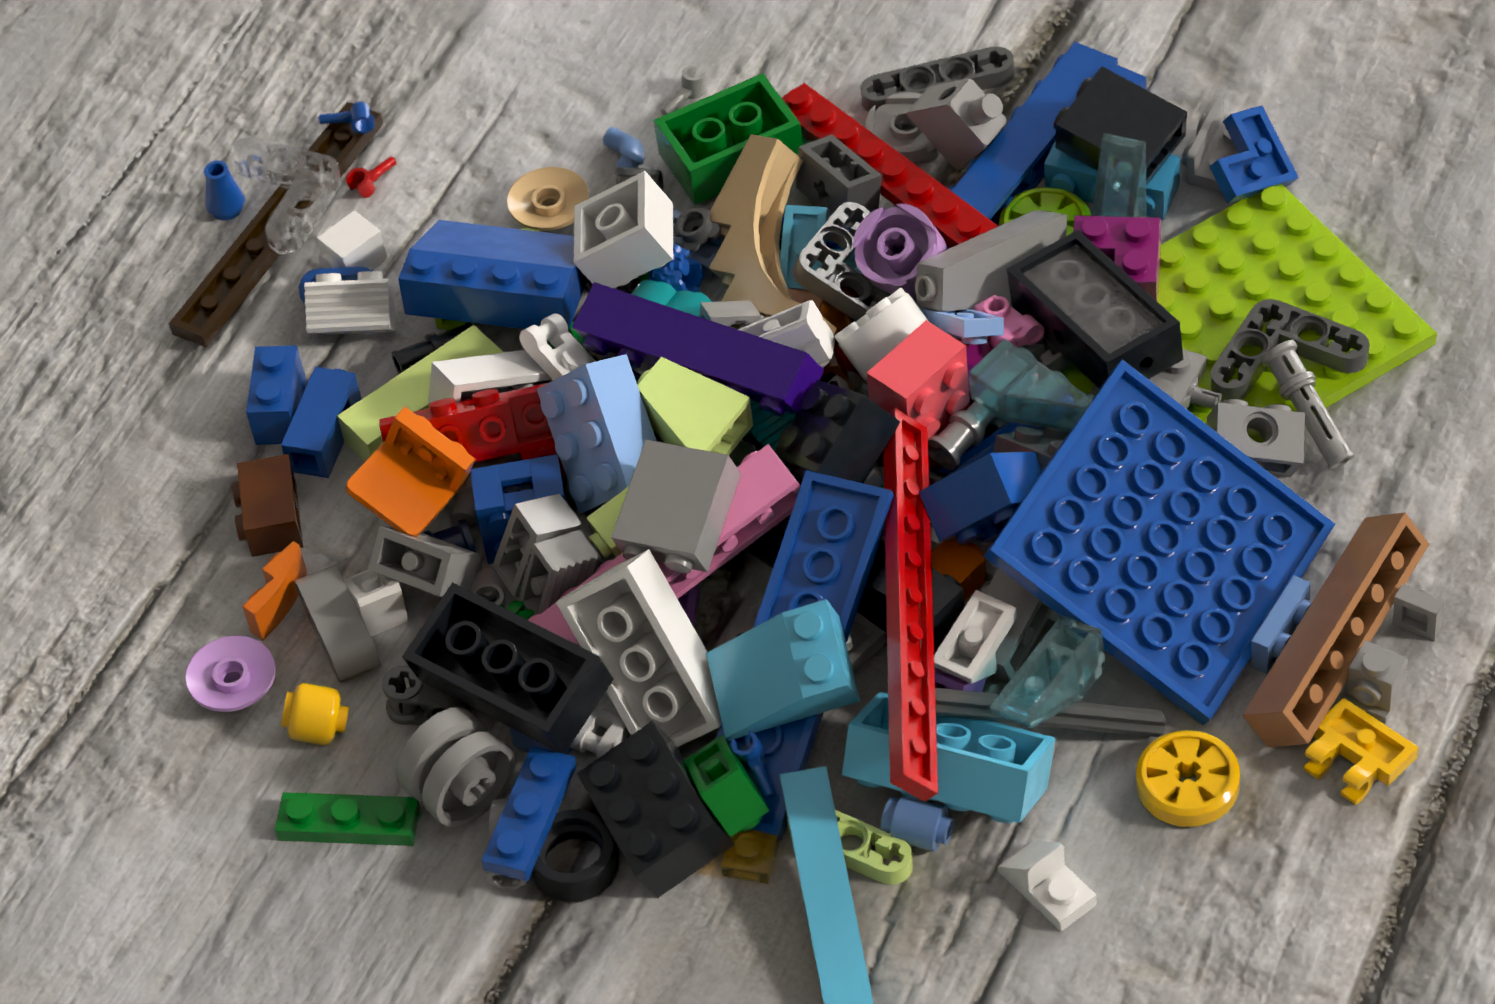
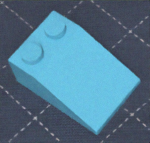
(783, 671)

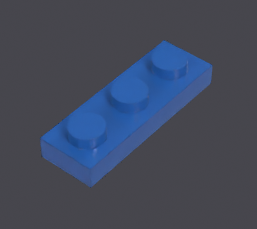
(529, 813)

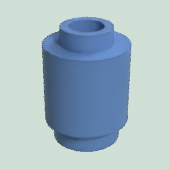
(917, 822)

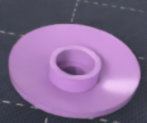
(230, 660)

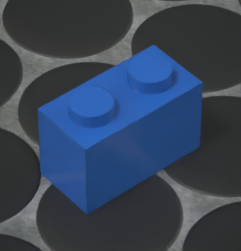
(274, 392)

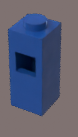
(315, 431)

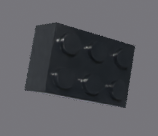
(654, 809)

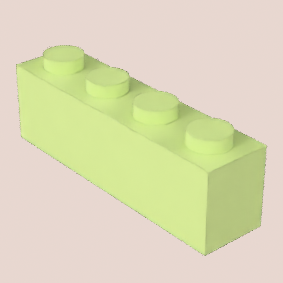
(408, 389)

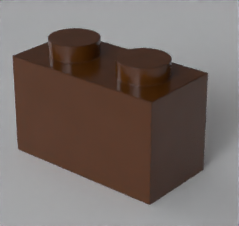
(268, 505)

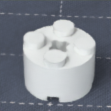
(879, 331)

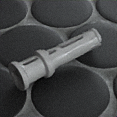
(1298, 386)
(964, 430)

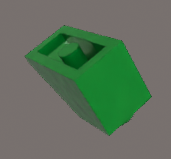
(726, 786)

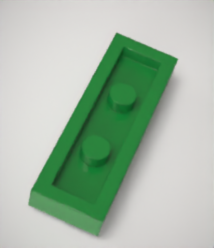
(347, 819)

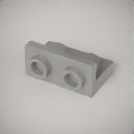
(1209, 145)

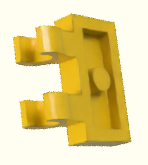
(1363, 741)

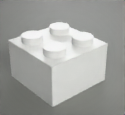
(623, 232)

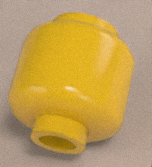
(314, 714)

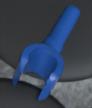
(358, 116)
(752, 758)

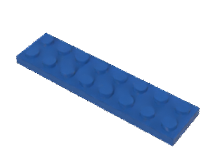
(820, 558)

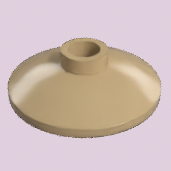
(546, 198)

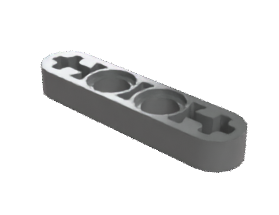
(936, 73)

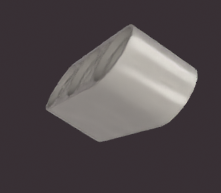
(337, 623)

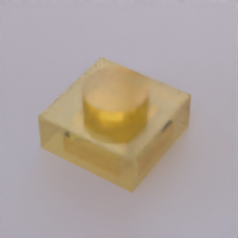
(750, 856)

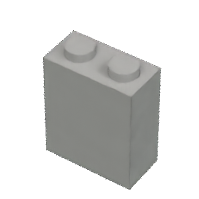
(676, 505)

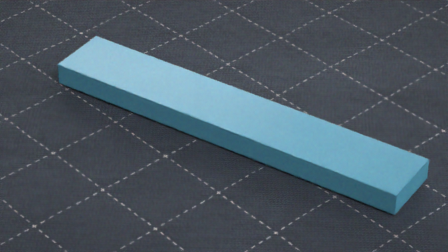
(825, 887)

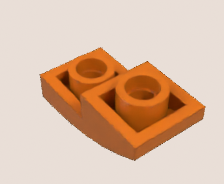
(273, 602)

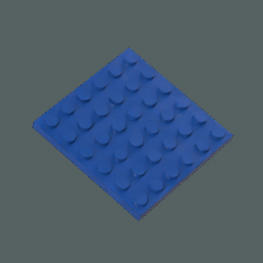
(1160, 540)

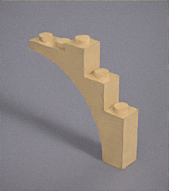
(751, 222)

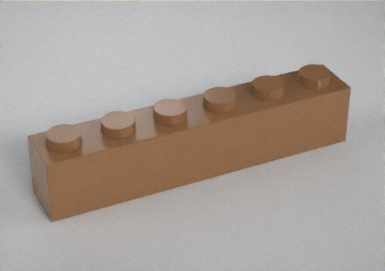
(1334, 629)

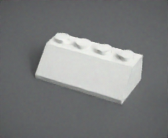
(647, 647)

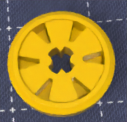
(1188, 801)

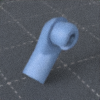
(628, 146)

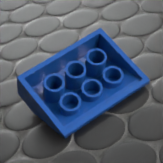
(491, 275)

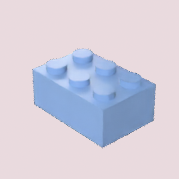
(597, 428)

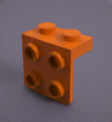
(411, 474)

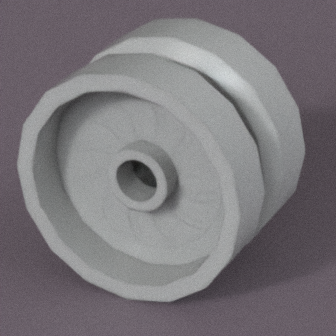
(455, 767)

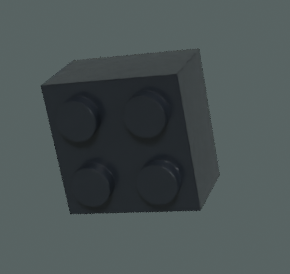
(836, 434)

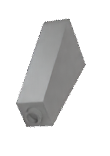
(979, 266)

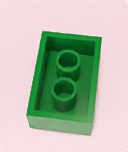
(709, 135)

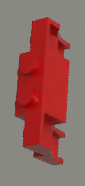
(492, 424)

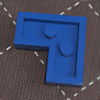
(1259, 160)

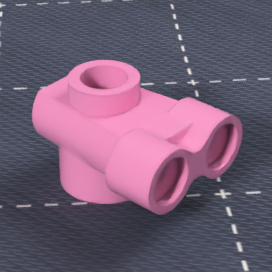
(1018, 328)

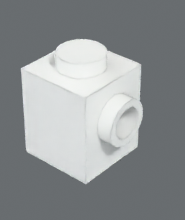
(351, 244)

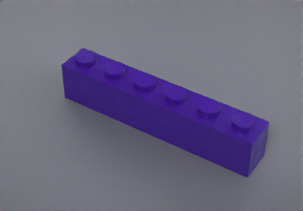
(739, 360)

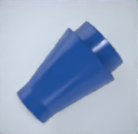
(222, 193)

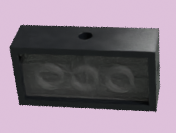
(1094, 310)

